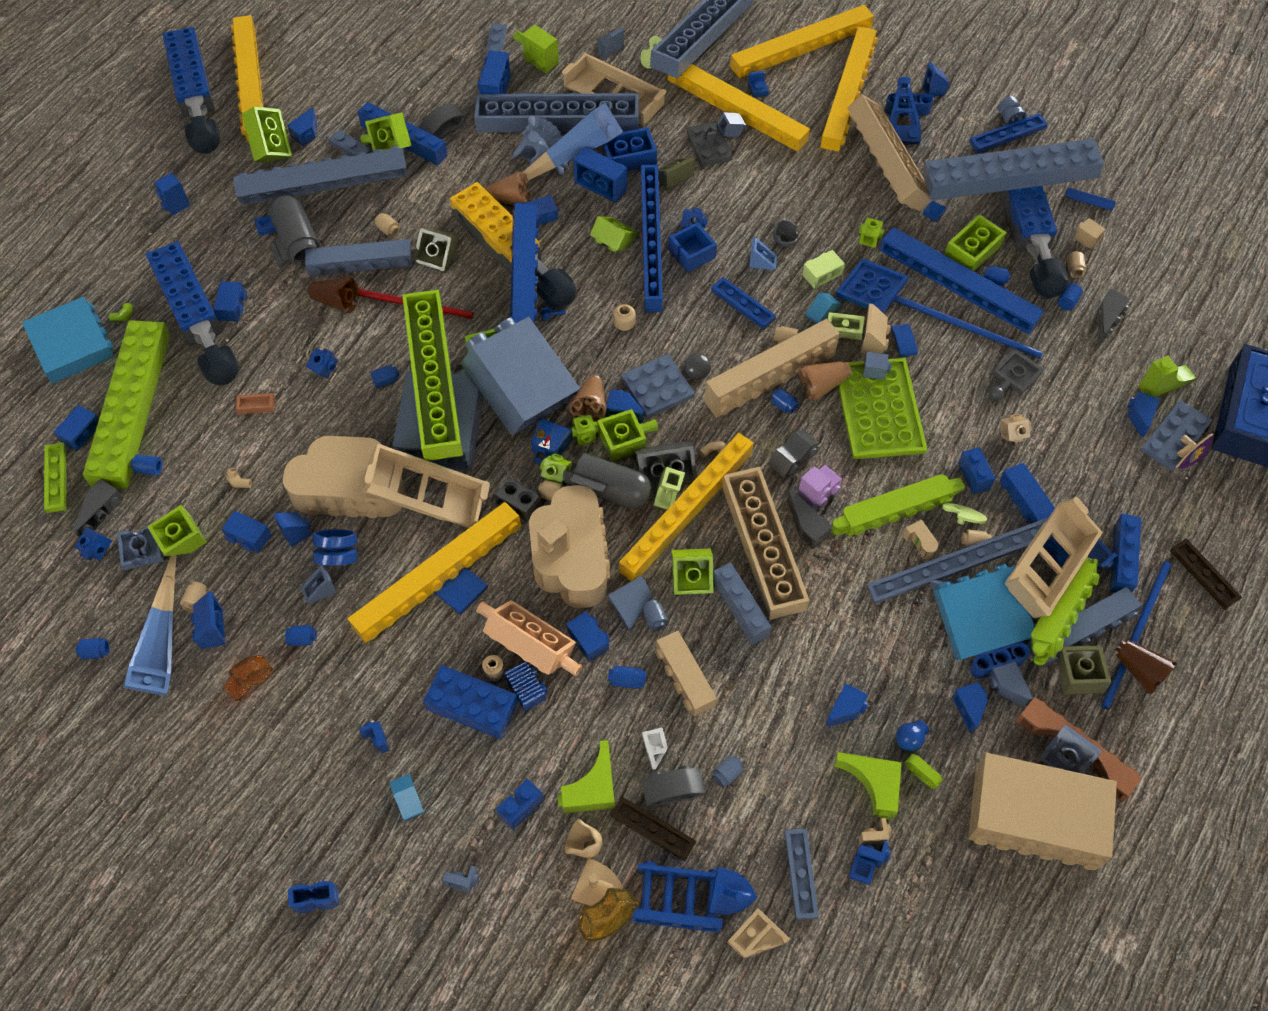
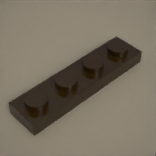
(1205, 574)
(653, 828)

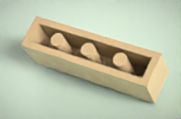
(686, 673)

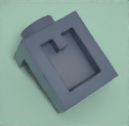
(458, 880)

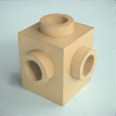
(1015, 428)

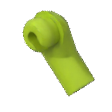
(123, 315)

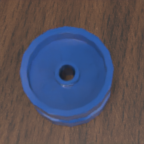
(335, 547)

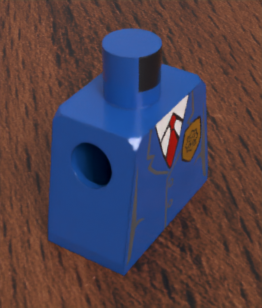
(550, 439)

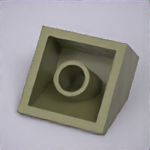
(435, 248)
(1083, 670)

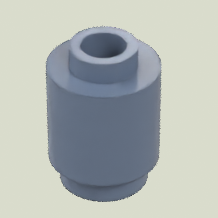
(655, 615)
(728, 771)

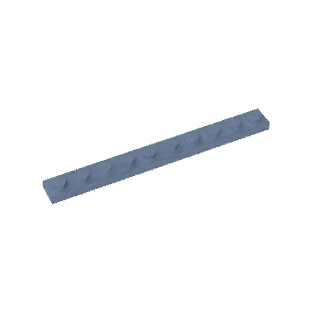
(954, 563)

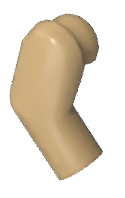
(710, 447)

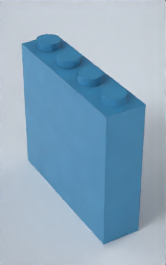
(68, 339)
(982, 613)

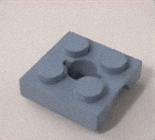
(130, 556)
(1070, 740)

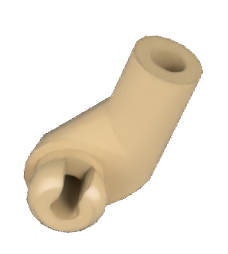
(235, 480)

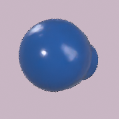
(912, 735)

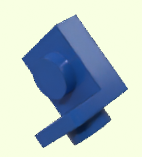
(757, 84)
(377, 735)
(871, 853)

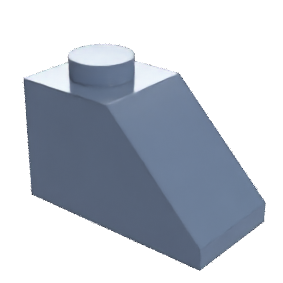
(1010, 684)

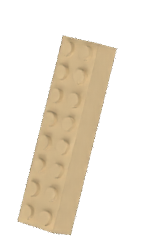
(890, 153)
(770, 368)
(765, 543)

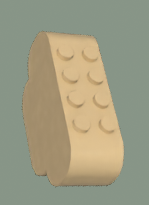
(332, 479)
(585, 567)

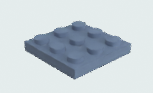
(657, 386)

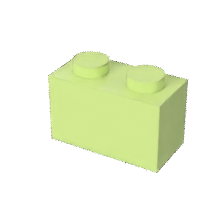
(823, 269)
(847, 325)

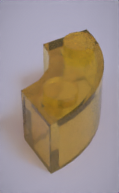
(607, 915)

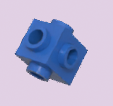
(689, 215)
(322, 362)
(92, 544)

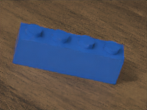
(1127, 547)

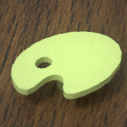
(646, 54)
(965, 513)

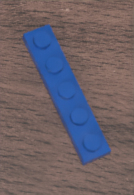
(1008, 133)

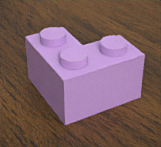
(819, 485)

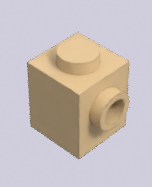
(1089, 233)

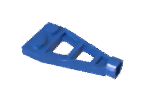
(907, 134)

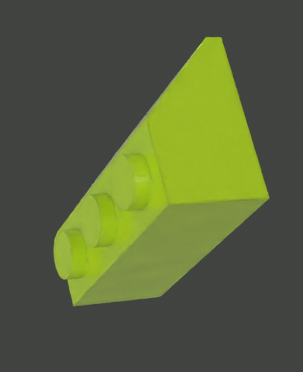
(266, 134)

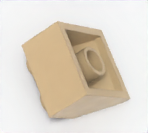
(875, 331)

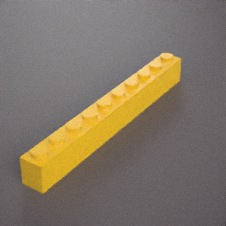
(800, 41)
(247, 66)
(848, 89)
(750, 109)
(685, 508)
(433, 572)

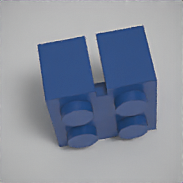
(692, 247)

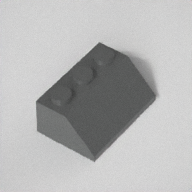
(655, 459)

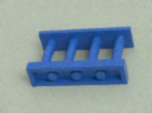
(665, 916)

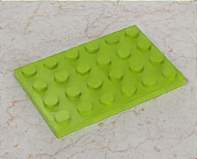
(881, 413)

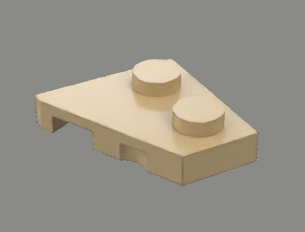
(757, 936)

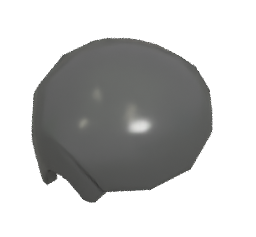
(785, 233)
(697, 366)

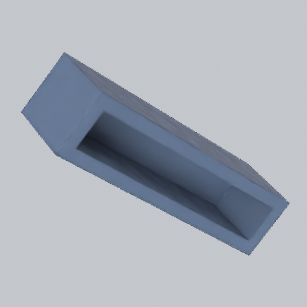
(741, 603)

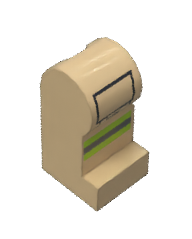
(922, 538)

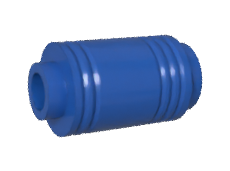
(627, 677)

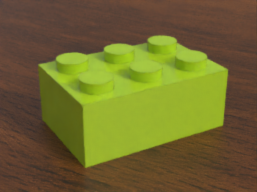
(975, 243)

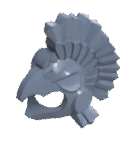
(537, 139)

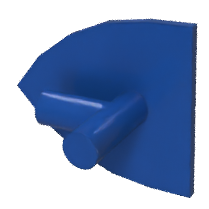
(730, 893)

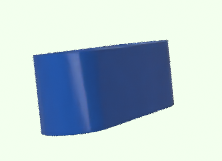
(922, 102)
(1006, 653)

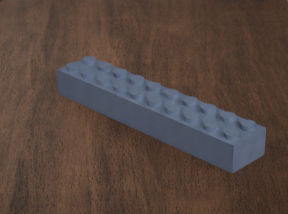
(695, 35)
(565, 111)
(1012, 169)
(320, 175)

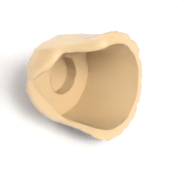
(578, 835)

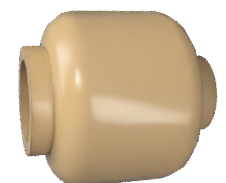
(624, 317)

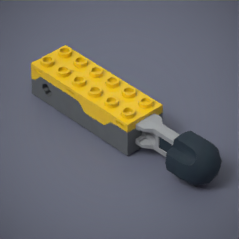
(493, 230)

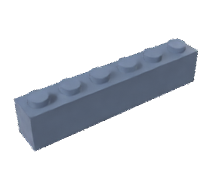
(358, 257)
(1098, 618)

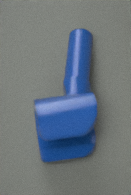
(547, 312)

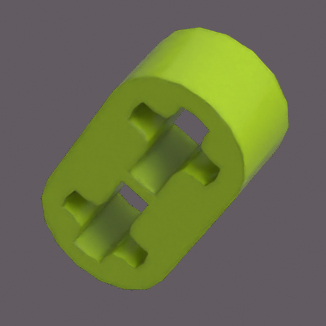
(923, 771)

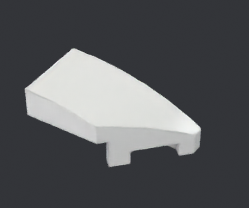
(655, 746)

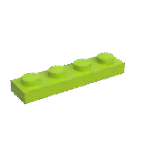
(55, 478)

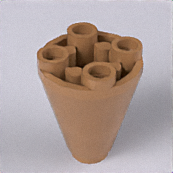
(510, 189)
(823, 377)
(589, 399)

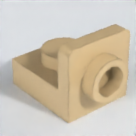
(873, 837)

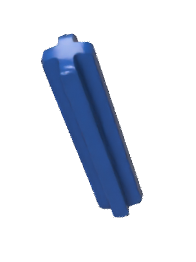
(1090, 199)

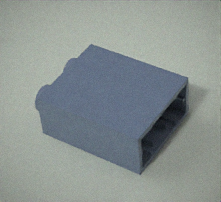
(518, 373)
(469, 409)

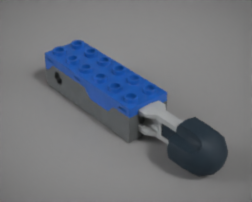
(192, 88)
(1034, 232)
(193, 312)

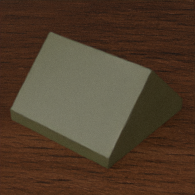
(676, 171)

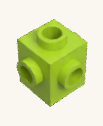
(871, 232)
(584, 429)
(553, 468)

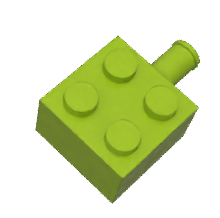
(539, 48)
(386, 132)
(624, 434)

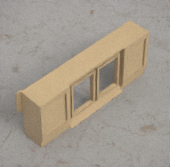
(590, 72)
(462, 495)
(1076, 535)

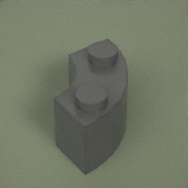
(442, 120)
(793, 453)
(673, 786)

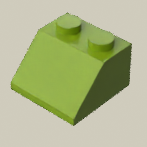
(613, 233)
(177, 533)
(692, 571)

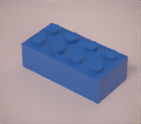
(470, 702)

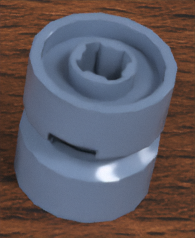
(1011, 110)

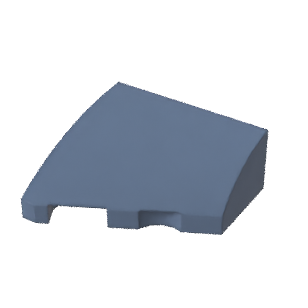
(630, 600)

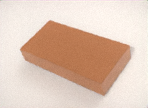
(255, 403)

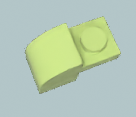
(668, 487)

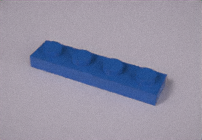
(743, 303)

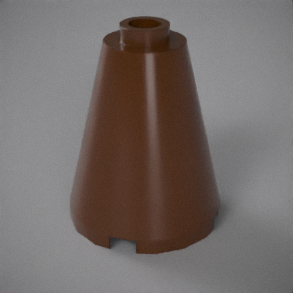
(335, 293)
(1144, 664)

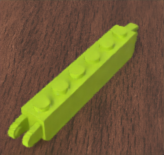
(896, 505)
(1051, 630)

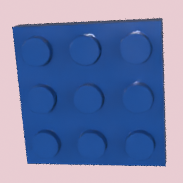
(872, 285)

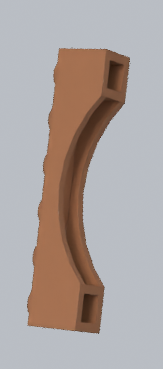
(1042, 720)

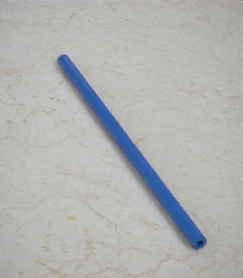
(970, 327)
(1137, 632)

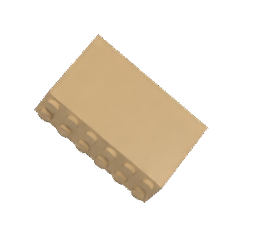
(1043, 811)

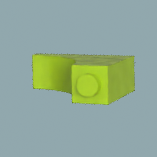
(1165, 377)
(879, 778)
(593, 790)

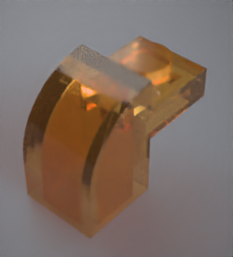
(245, 673)

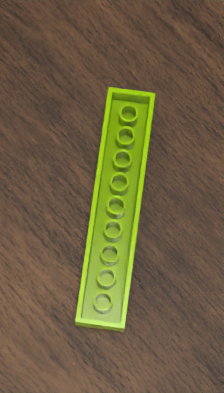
(432, 376)
(127, 404)

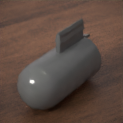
(293, 230)
(610, 481)

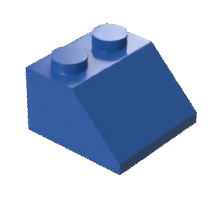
(208, 622)

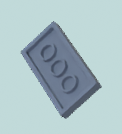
(1166, 439)

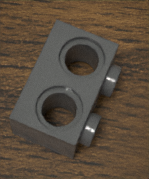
(516, 500)

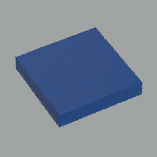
(462, 590)

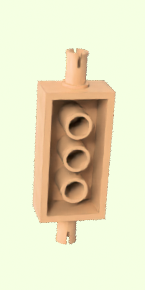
(529, 637)

